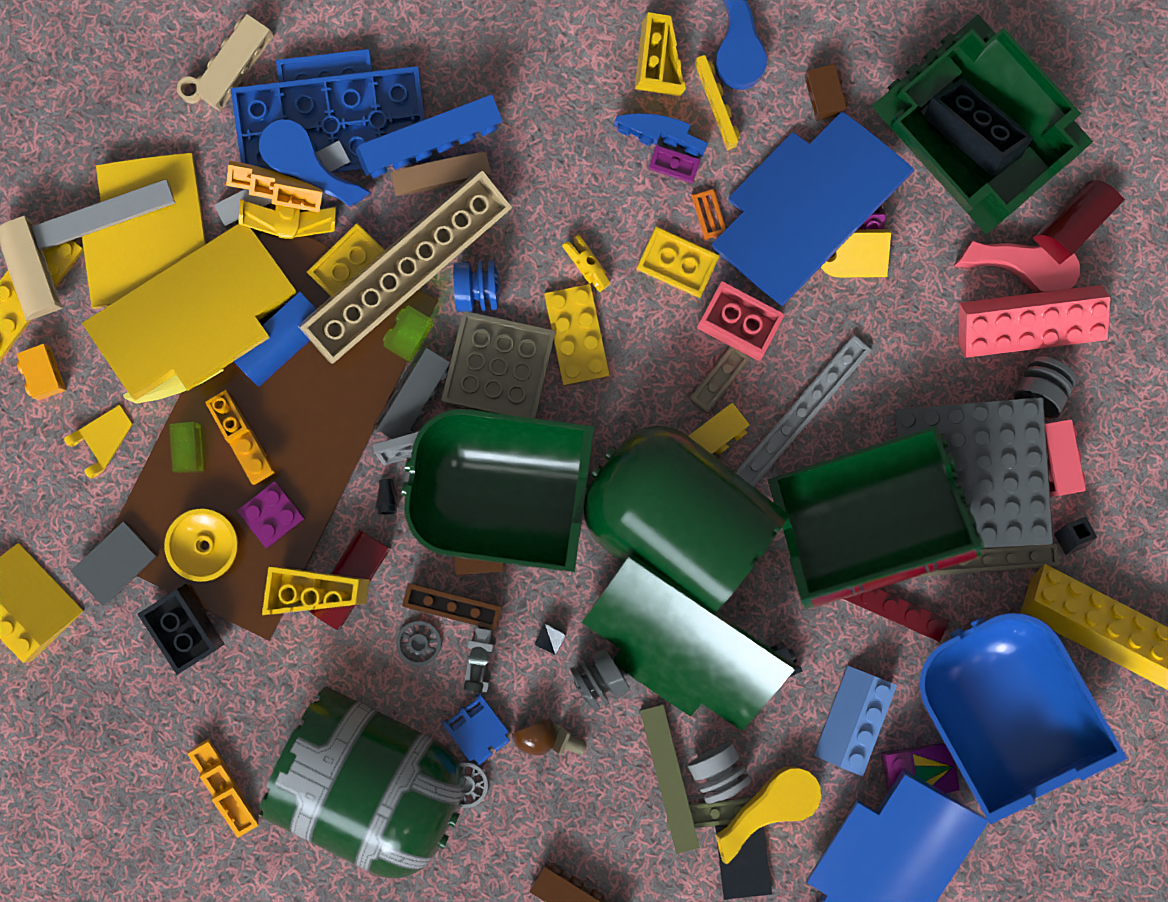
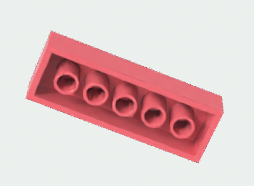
(1033, 321)

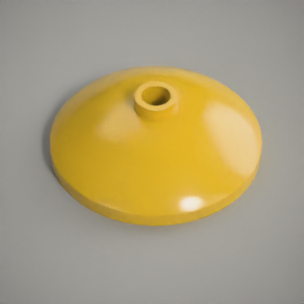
(185, 542)

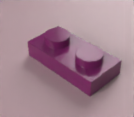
(674, 164)

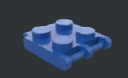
(477, 730)

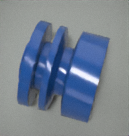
(475, 286)

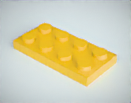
(577, 334)

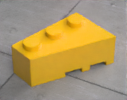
(658, 58)

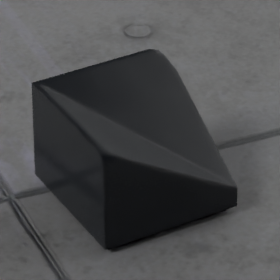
(550, 639)

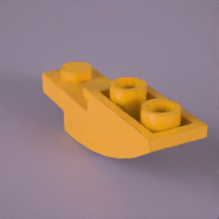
(240, 437)

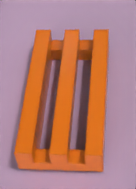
(702, 195)

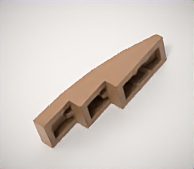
(438, 173)

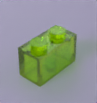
(408, 333)
(186, 447)

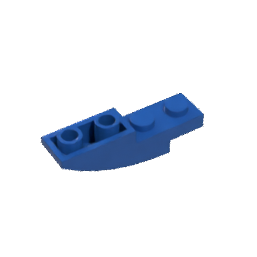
(653, 127)

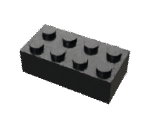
(977, 127)

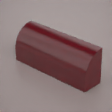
(1078, 219)
(360, 561)

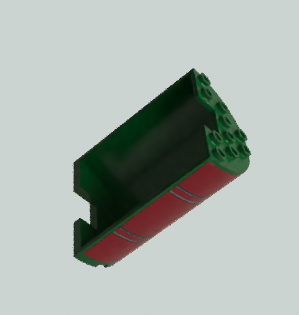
(875, 518)

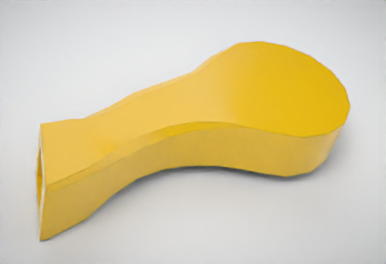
(786, 796)

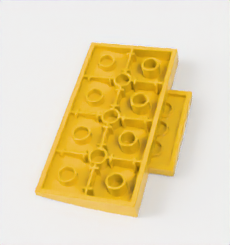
(144, 246)
(192, 314)

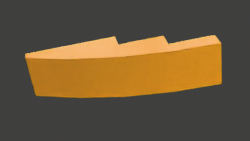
(274, 185)
(223, 788)

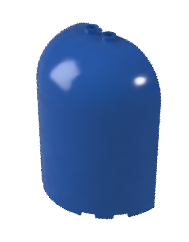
(1015, 712)

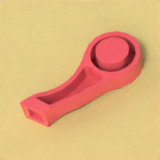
(1027, 262)

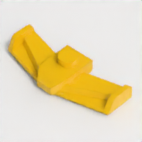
(286, 221)

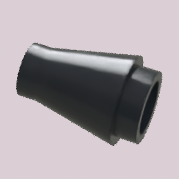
(386, 498)

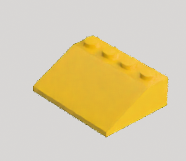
(31, 605)

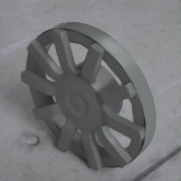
(418, 643)

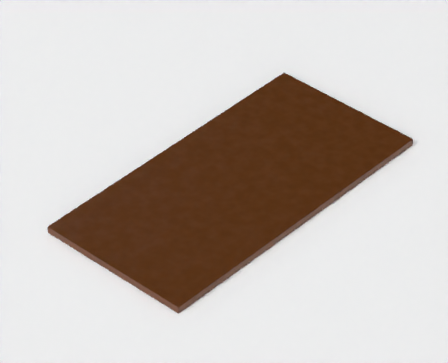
(311, 427)

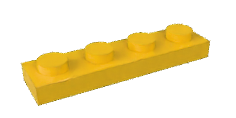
(714, 92)

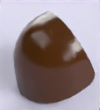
(536, 739)

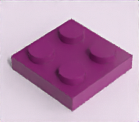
(271, 515)

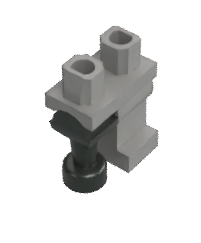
(477, 661)

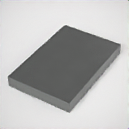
(113, 563)

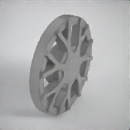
(470, 784)

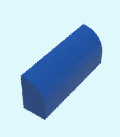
(283, 341)

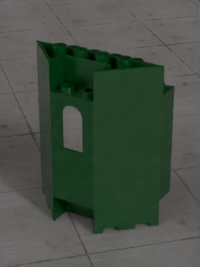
(1016, 86)

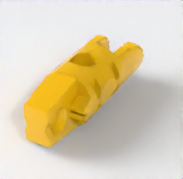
(587, 263)

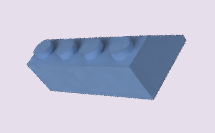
(855, 720)

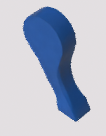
(742, 53)
(292, 152)

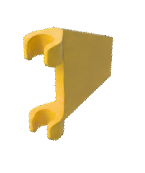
(102, 437)

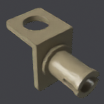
(565, 741)

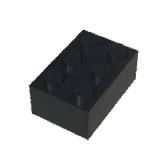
(181, 629)

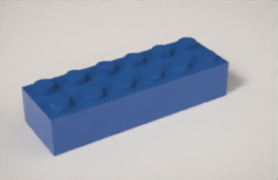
(429, 135)

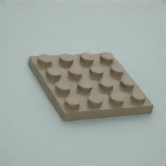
(498, 366)

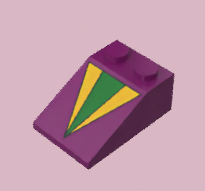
(928, 762)

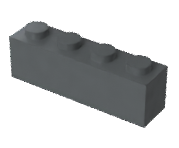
(412, 394)

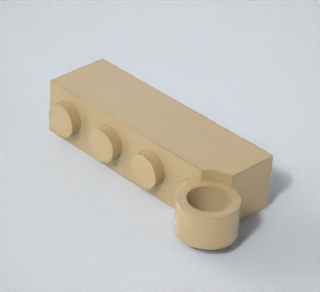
(230, 65)

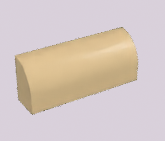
(28, 269)

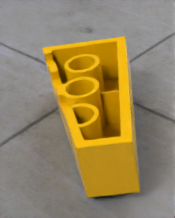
(306, 590)

